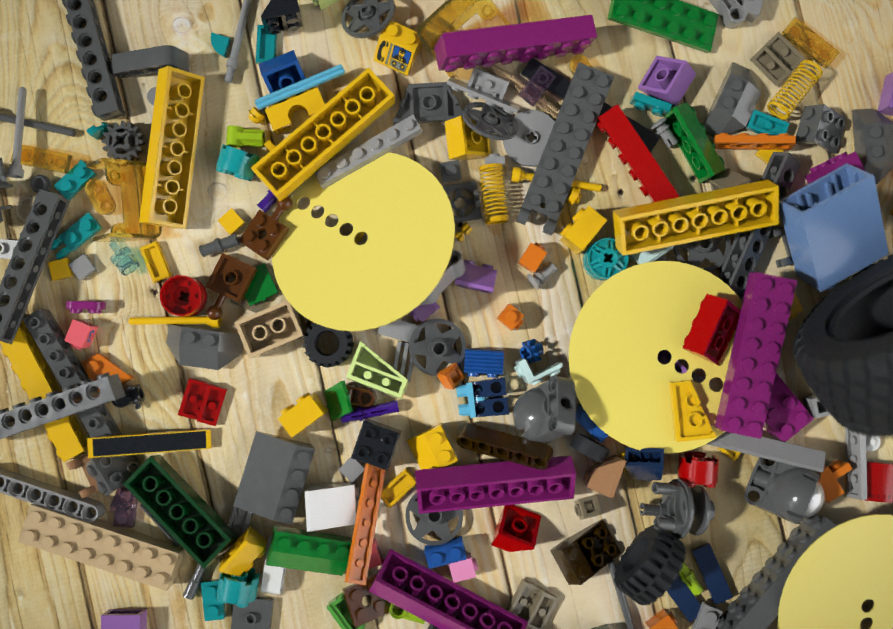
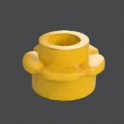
(256, 115)
(574, 195)

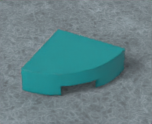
(220, 43)
(97, 132)

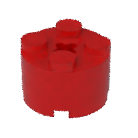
(698, 469)

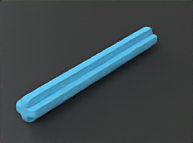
(300, 86)

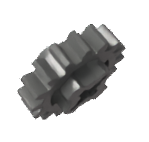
(131, 137)

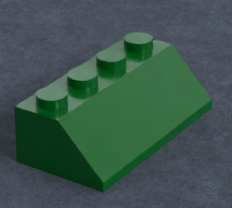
(694, 142)
(308, 551)

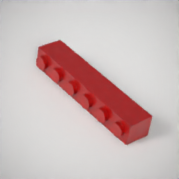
(636, 155)

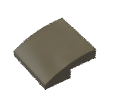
(777, 58)
(532, 604)

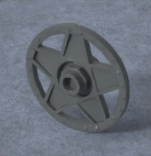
(368, 16)
(489, 121)
(704, 249)
(436, 346)
(432, 522)

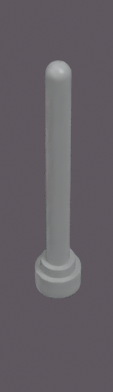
(15, 169)

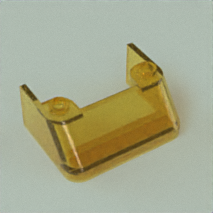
(451, 17)
(131, 178)

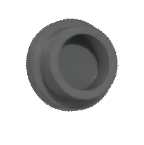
(40, 182)

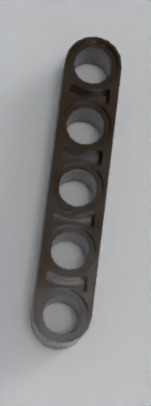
(505, 446)

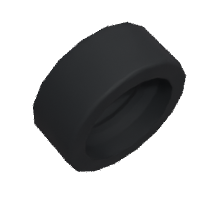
(589, 447)

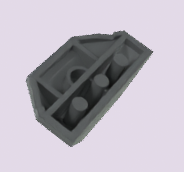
(733, 102)
(873, 141)
(203, 347)

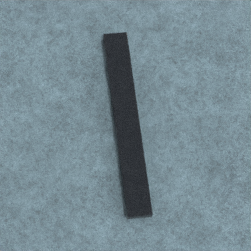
(560, 86)

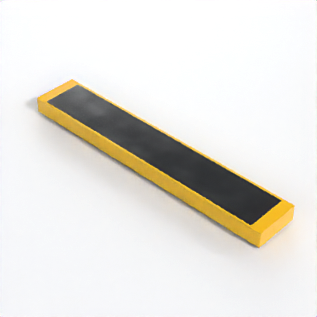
(148, 443)

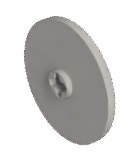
(519, 147)

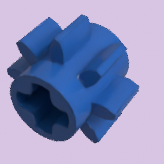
(531, 351)

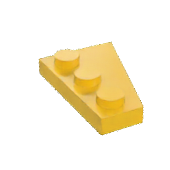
(688, 416)

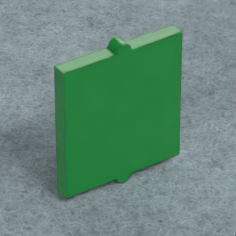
(261, 286)
(338, 401)

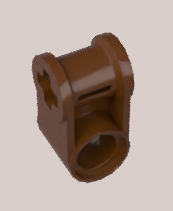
(356, 395)

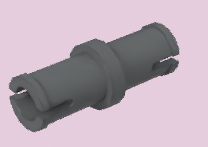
(219, 245)

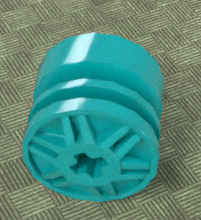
(594, 257)

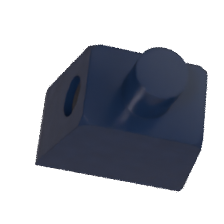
(645, 463)

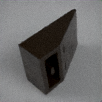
(585, 553)

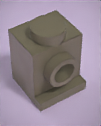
(584, 508)

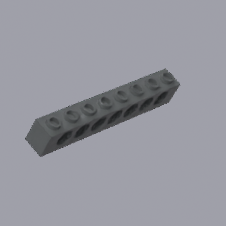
(112, 105)
(750, 244)
(29, 260)
(68, 369)
(54, 408)

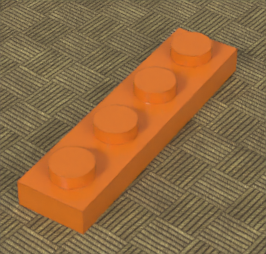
(754, 142)

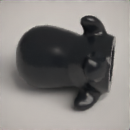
(133, 394)

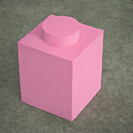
(463, 569)

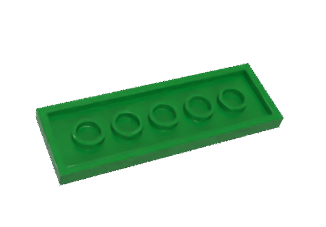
(668, 20)

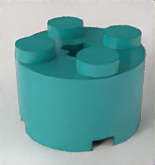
(236, 161)
(238, 589)

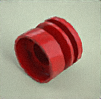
(173, 293)

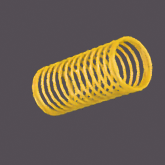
(807, 73)
(486, 168)

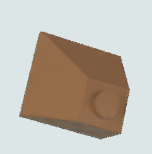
(605, 476)

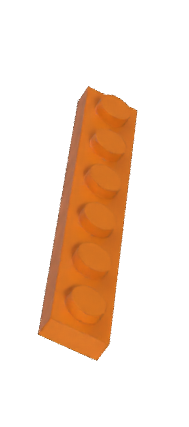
(365, 525)

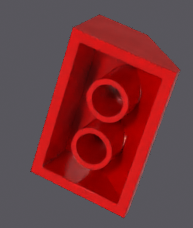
(712, 329)

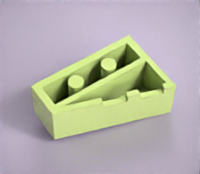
(375, 373)

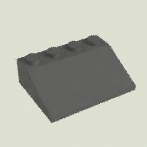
(274, 477)

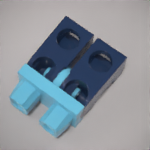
(478, 394)

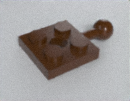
(275, 230)
(236, 290)
(359, 613)

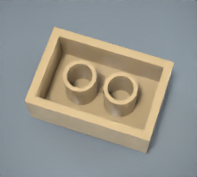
(270, 329)

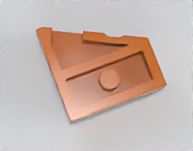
(100, 364)

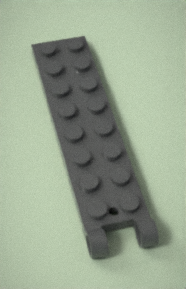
(566, 145)

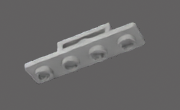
(487, 87)

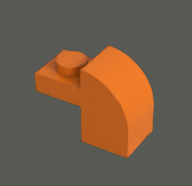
(829, 477)

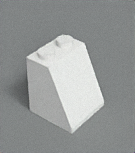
(331, 505)

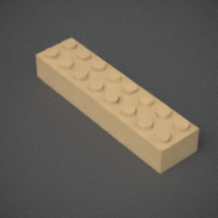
(103, 546)

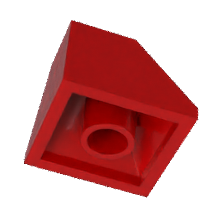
(516, 529)

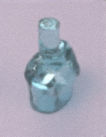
(123, 259)

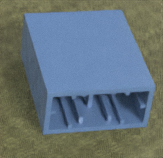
(834, 227)

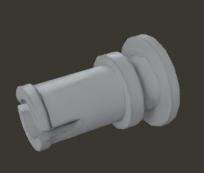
(665, 132)
(540, 276)

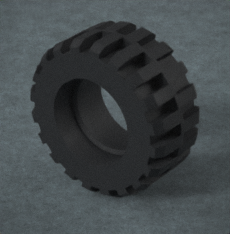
(650, 565)

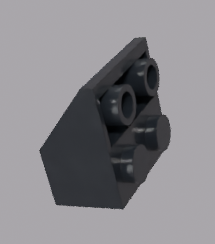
(281, 16)

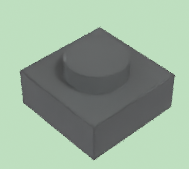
(450, 171)

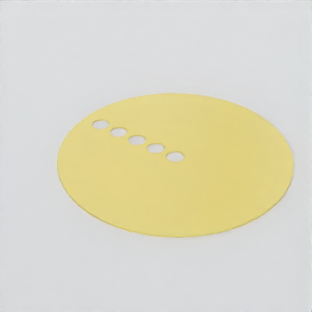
(390, 274)
(618, 347)
(839, 575)

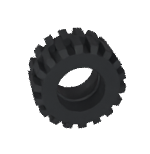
(325, 360)

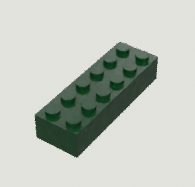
(181, 510)

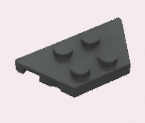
(428, 103)

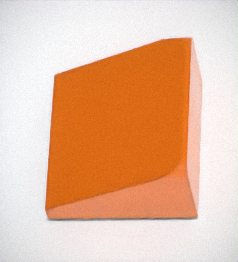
(451, 376)

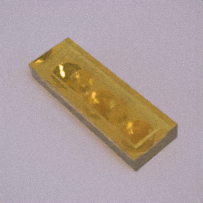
(810, 43)
(45, 159)

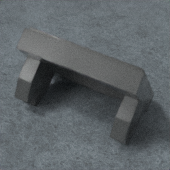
(472, 188)

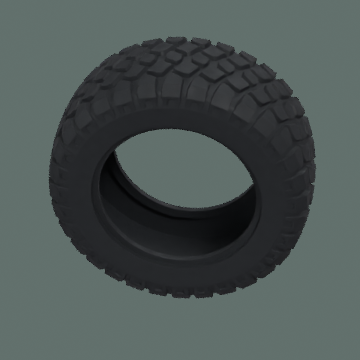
(849, 351)

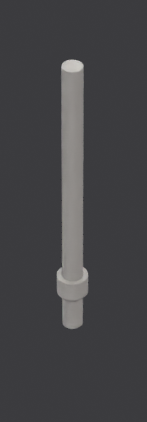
(232, 63)

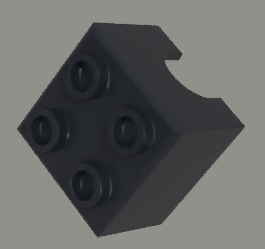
(376, 444)

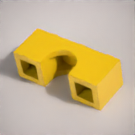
(281, 113)

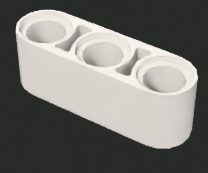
(272, 577)

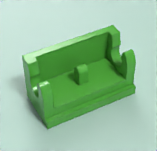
(340, 612)

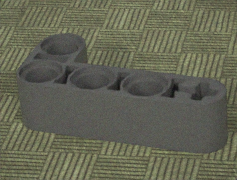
(148, 61)

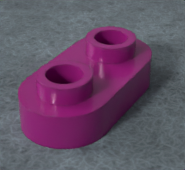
(79, 306)

